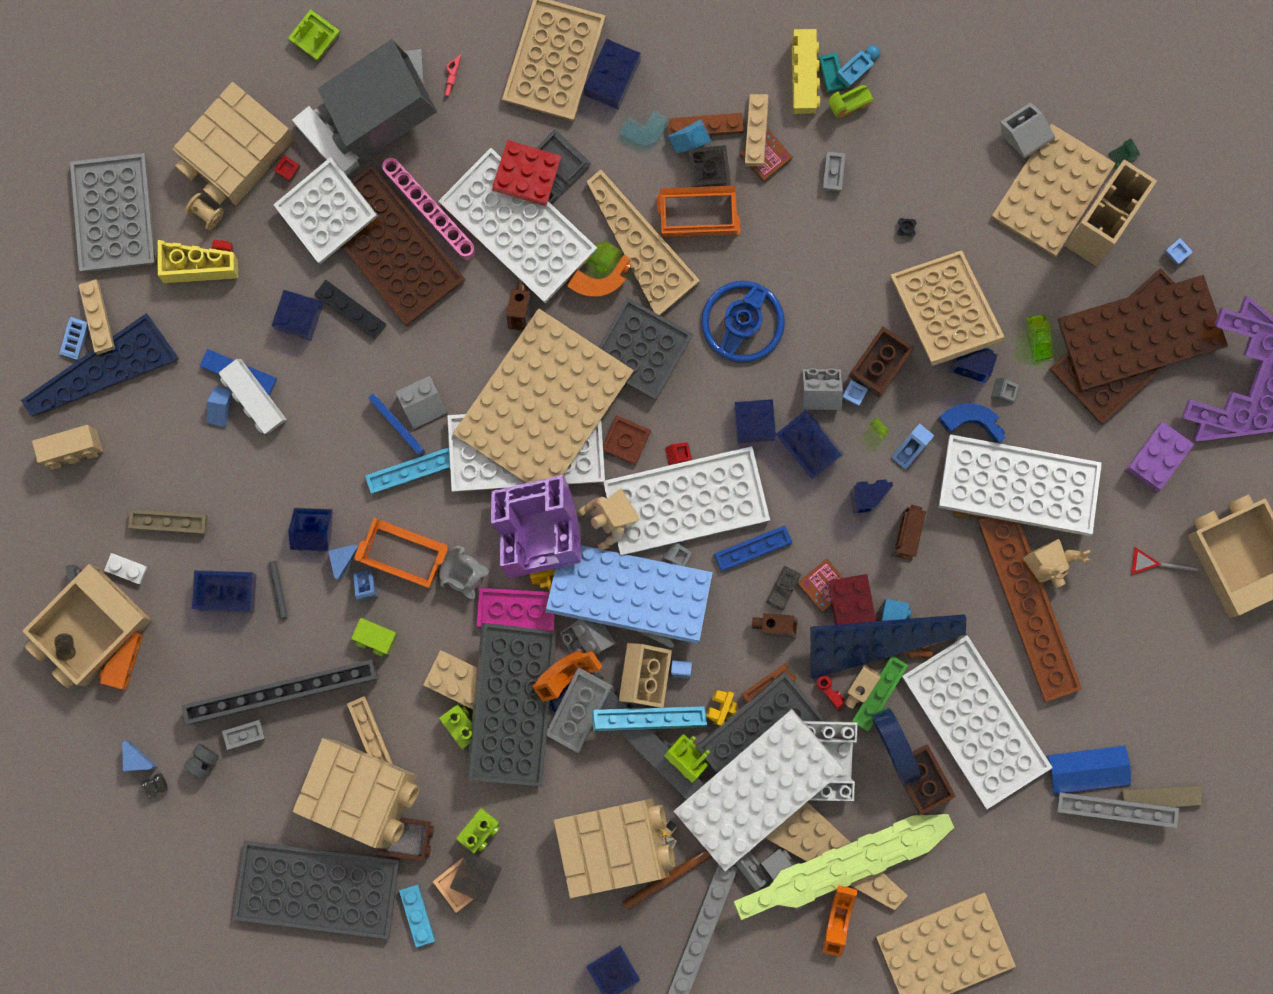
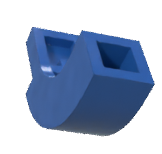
(974, 414)

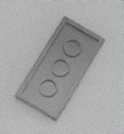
(573, 717)

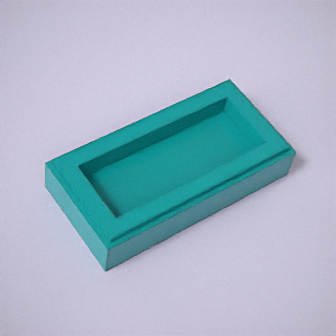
(829, 67)

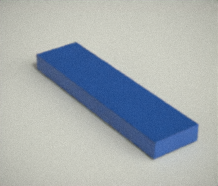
(216, 362)
(396, 424)
(753, 548)

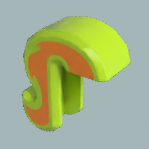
(850, 102)

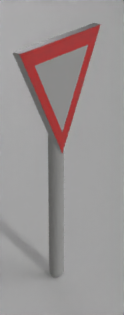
(1144, 562)

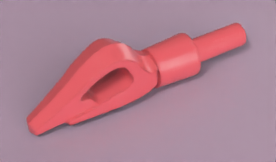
(452, 74)

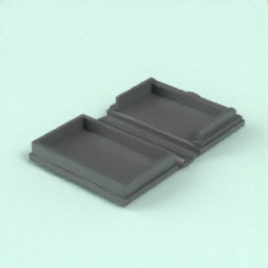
(570, 166)

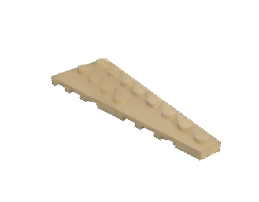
(655, 265)
(810, 835)

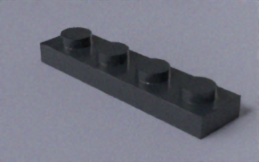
(350, 309)

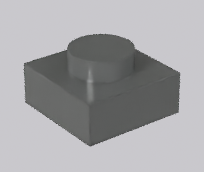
(72, 572)

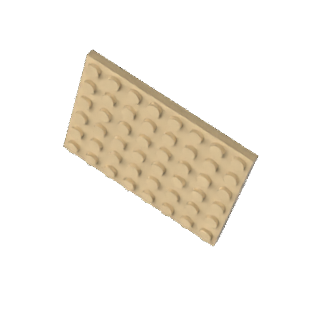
(543, 401)

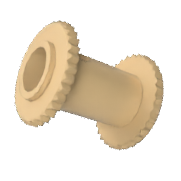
(204, 211)

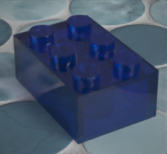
(612, 74)
(809, 444)
(224, 591)

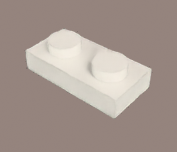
(126, 568)

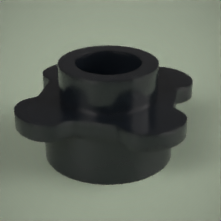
(911, 226)

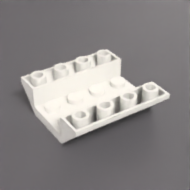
(838, 740)

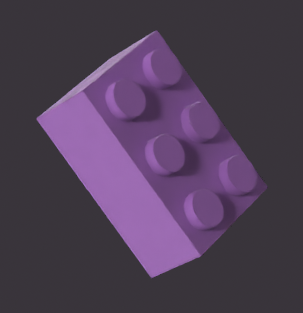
(1159, 457)

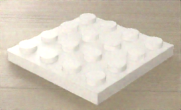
(325, 210)

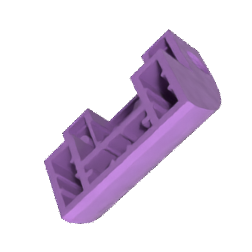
(536, 526)

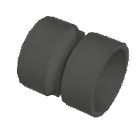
(201, 760)

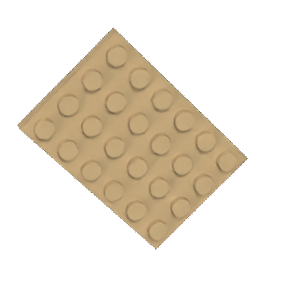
(554, 58)
(1053, 191)
(947, 308)
(947, 949)

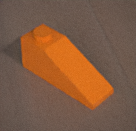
(120, 666)

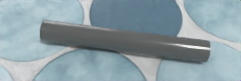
(278, 589)

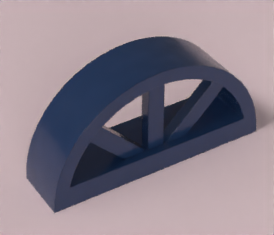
(896, 745)

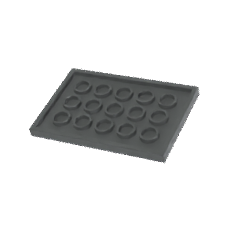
(755, 719)

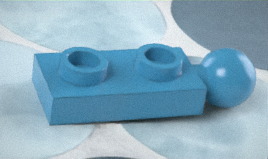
(858, 65)

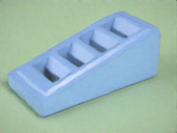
(68, 336)

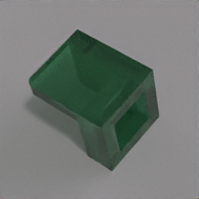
(1127, 152)

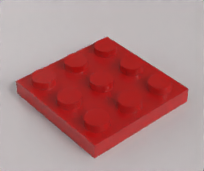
(526, 173)

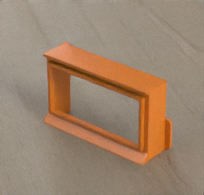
(700, 230)
(364, 548)

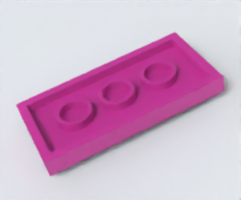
(515, 608)

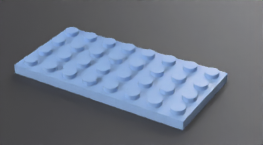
(632, 594)

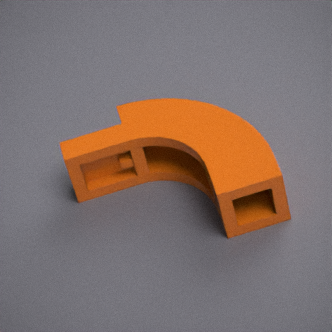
(598, 287)
(562, 672)
(838, 920)

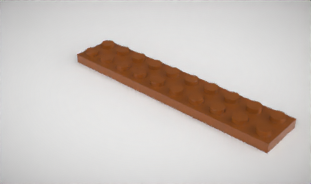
(1030, 609)

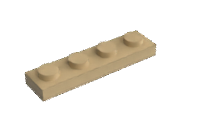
(757, 130)
(96, 317)
(368, 729)

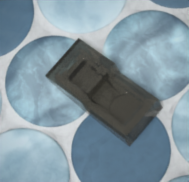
(783, 588)

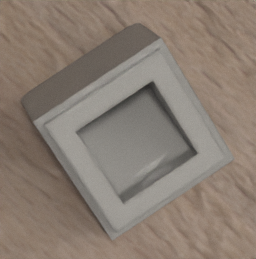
(1005, 390)
(677, 554)

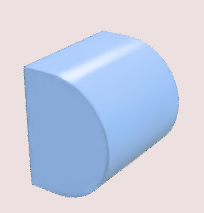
(681, 669)

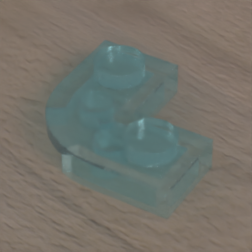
(645, 134)

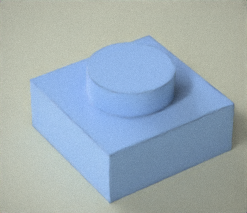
(1178, 251)
(854, 393)

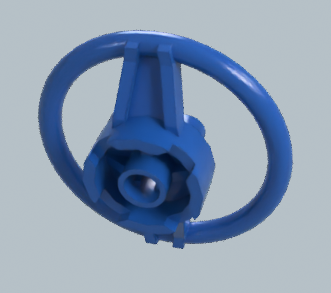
(738, 331)

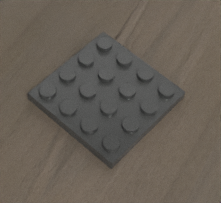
(645, 345)

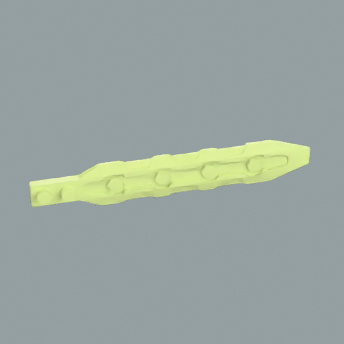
(847, 864)

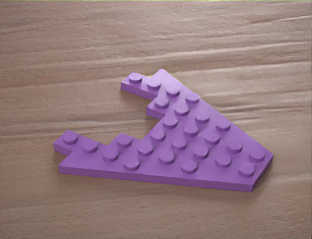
(1241, 413)

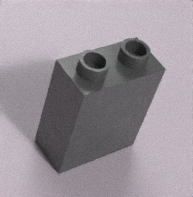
(375, 101)

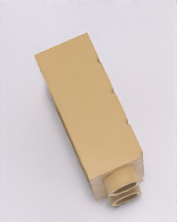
(232, 145)
(1238, 554)
(95, 616)
(356, 794)
(614, 847)

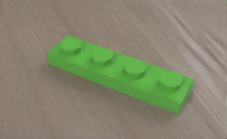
(881, 692)

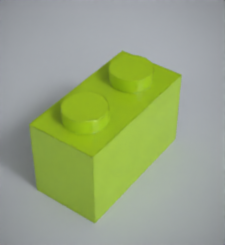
(374, 636)

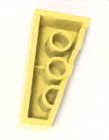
(805, 71)
(194, 263)

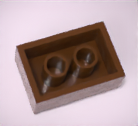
(881, 361)
(933, 786)

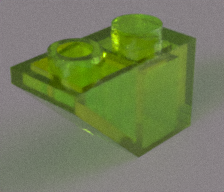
(605, 257)
(1039, 337)

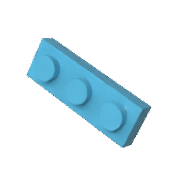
(417, 915)

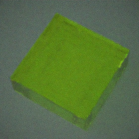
(879, 427)

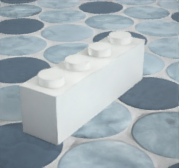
(320, 137)
(252, 396)

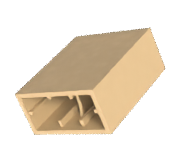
(1110, 213)

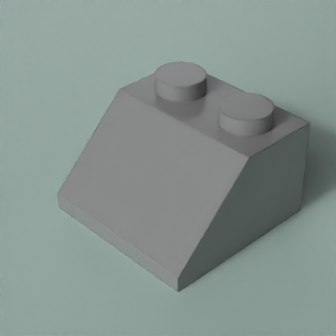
(421, 402)

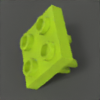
(314, 35)
(687, 758)

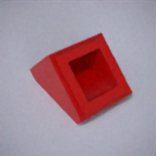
(678, 453)

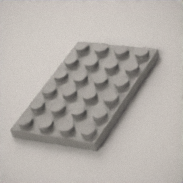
(112, 212)

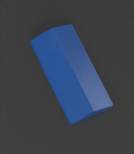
(1090, 769)

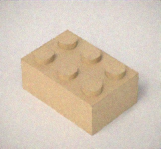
(67, 447)
(645, 675)
(453, 679)

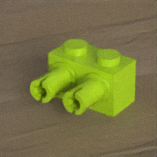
(458, 725)
(478, 831)

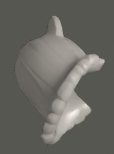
(462, 572)

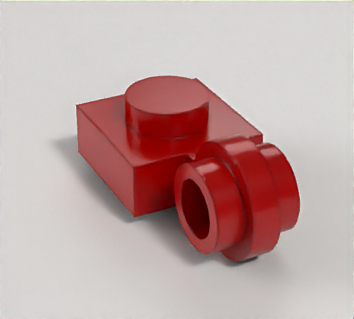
(834, 697)

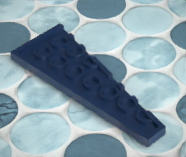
(137, 351)
(855, 644)

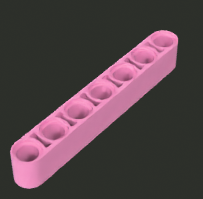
(424, 201)

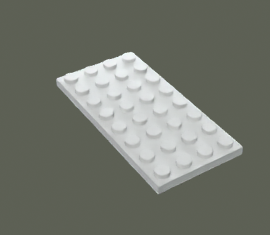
(523, 235)
(477, 472)
(1020, 485)
(691, 500)
(976, 722)
(758, 790)

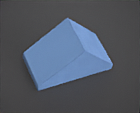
(219, 406)
(341, 560)
(365, 585)
(134, 759)

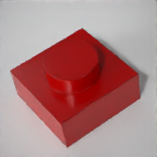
(287, 168)
(222, 245)

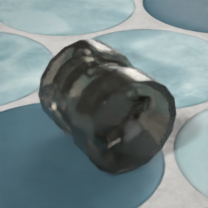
(64, 647)
(154, 785)

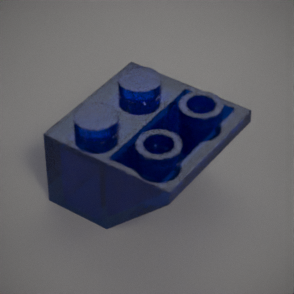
(867, 496)

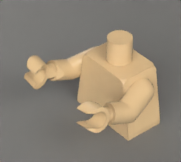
(612, 514)
(1051, 561)

